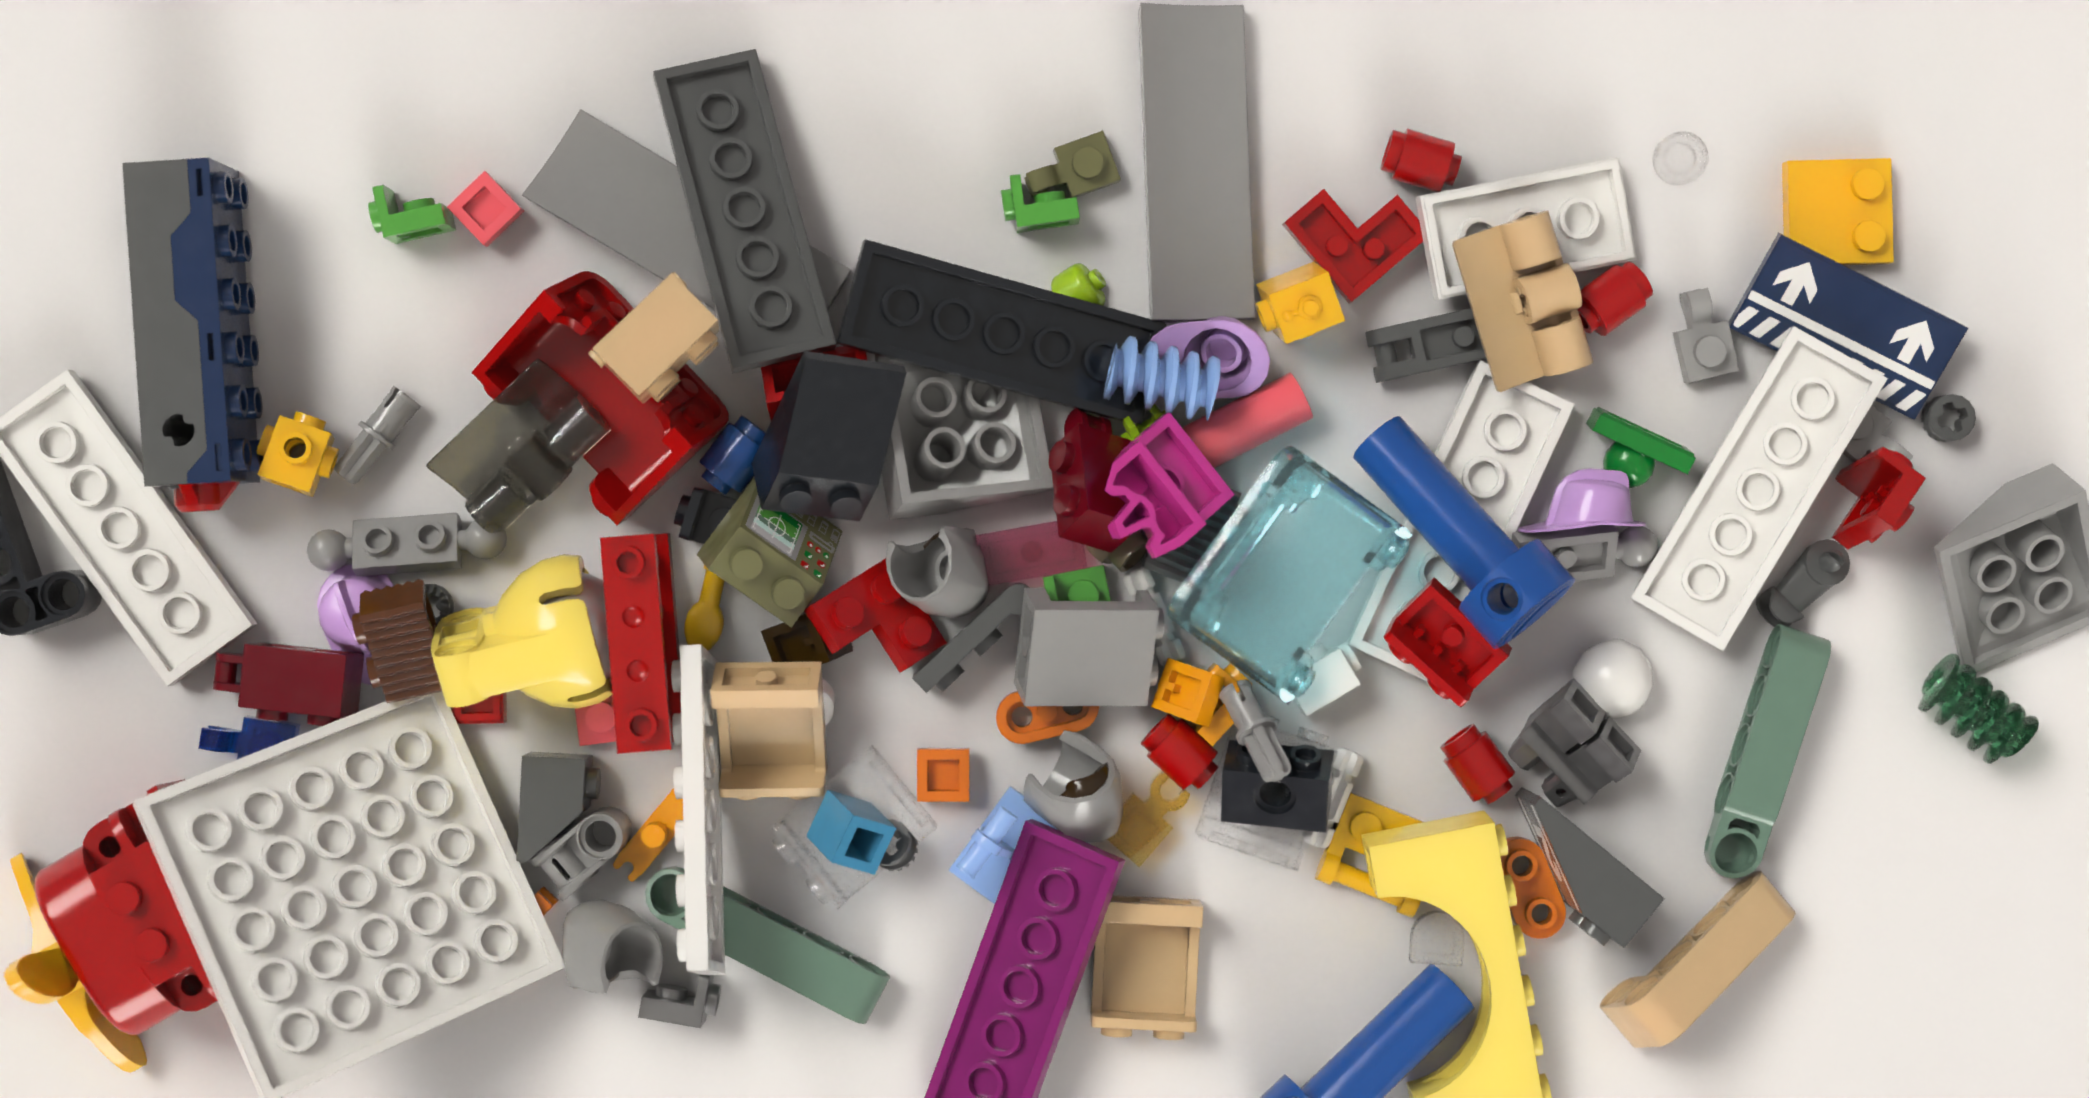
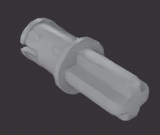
(377, 433)
(1256, 731)

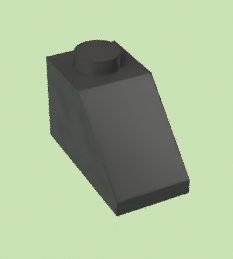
(552, 796)

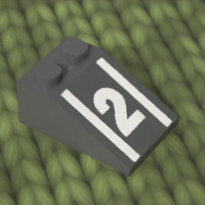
(1598, 887)

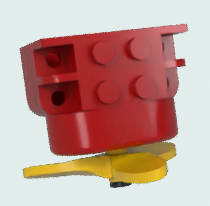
(108, 940)

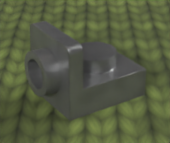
(672, 1005)

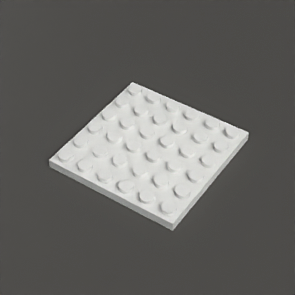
(348, 890)

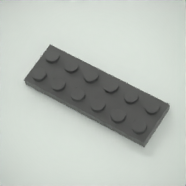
(744, 211)

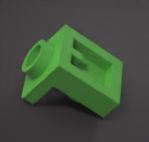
(1046, 212)
(418, 220)
(1078, 585)

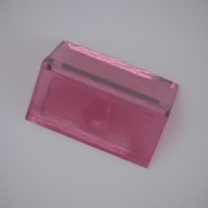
(1029, 553)

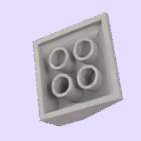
(961, 445)
(2018, 568)

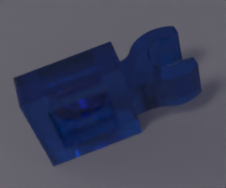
(253, 737)

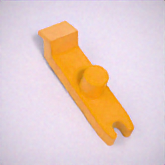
(651, 837)

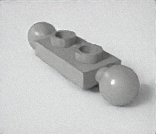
(404, 545)
(1594, 549)

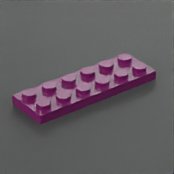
(1027, 967)

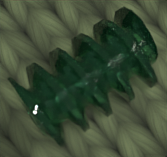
(1976, 709)

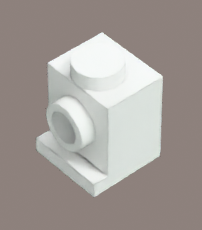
(1333, 678)

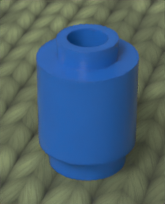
(731, 456)

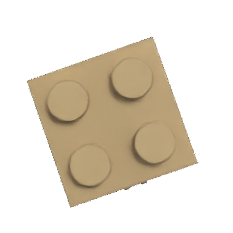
(658, 340)

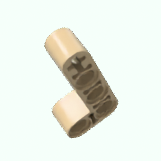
(1701, 966)

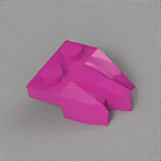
(1164, 487)

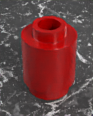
(1421, 160)
(1613, 298)
(1180, 752)
(1478, 764)

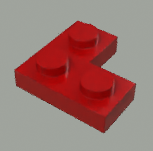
(1354, 254)
(874, 604)

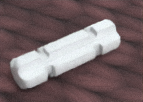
(1168, 645)
(1344, 768)

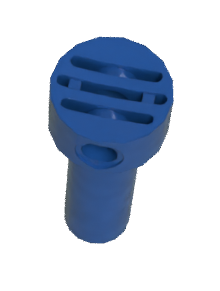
(1464, 535)
(1389, 1043)

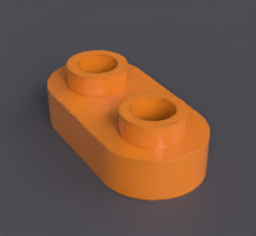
(1045, 722)
(1533, 888)

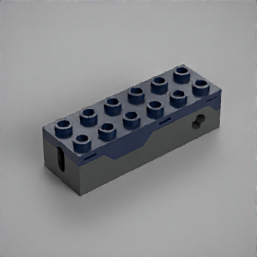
(193, 328)

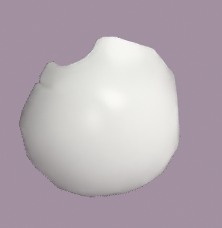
(1615, 676)

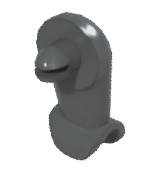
(1810, 577)

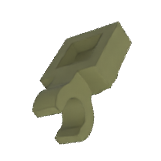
(1080, 166)

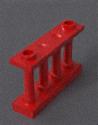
(641, 639)

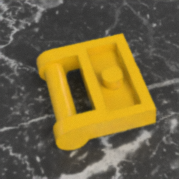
(1360, 818)

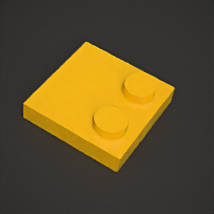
(1840, 208)

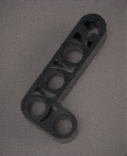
(26, 580)

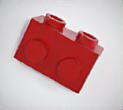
(1884, 491)
(1443, 643)

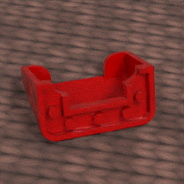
(645, 439)

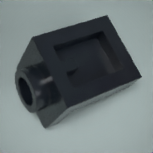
(701, 514)

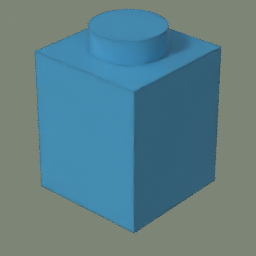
(851, 832)

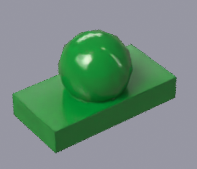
(1637, 448)

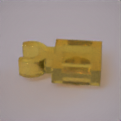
(1143, 822)

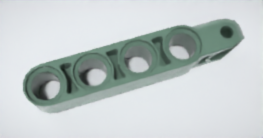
(1765, 750)
(782, 950)

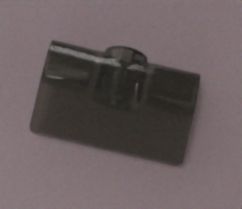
(519, 446)

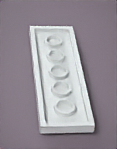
(1498, 453)
(1758, 488)
(120, 529)
(701, 828)

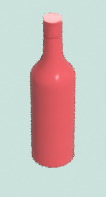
(1250, 420)

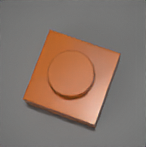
(943, 774)

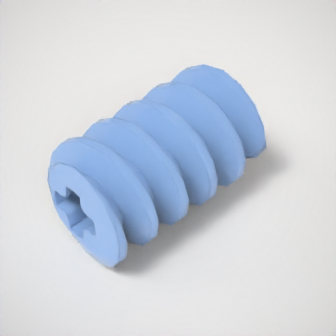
(1163, 377)

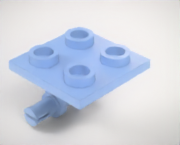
(991, 847)

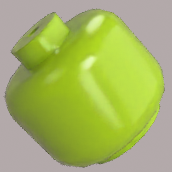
(1080, 284)

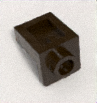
(799, 643)

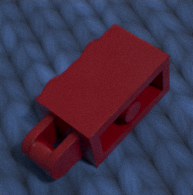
(1079, 478)
(293, 680)

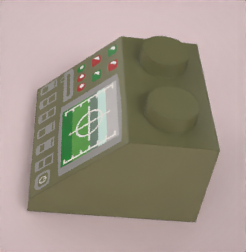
(771, 555)

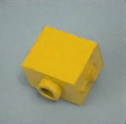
(1298, 303)

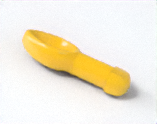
(705, 618)

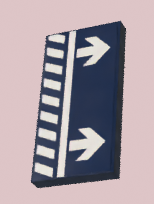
(1851, 315)

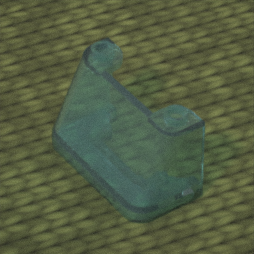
(1285, 571)

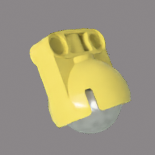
(538, 639)

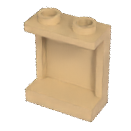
(770, 729)
(1147, 967)

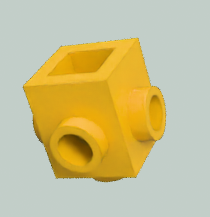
(299, 473)

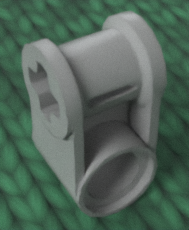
(578, 855)

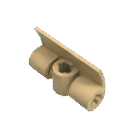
(1523, 301)

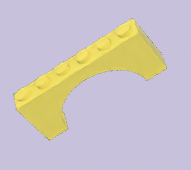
(1460, 870)

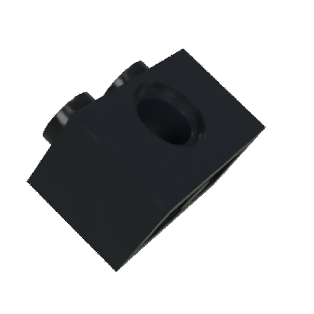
(1294, 802)

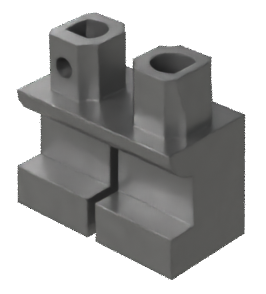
(1575, 745)

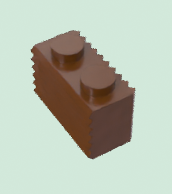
(399, 634)

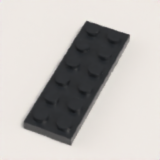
(989, 329)

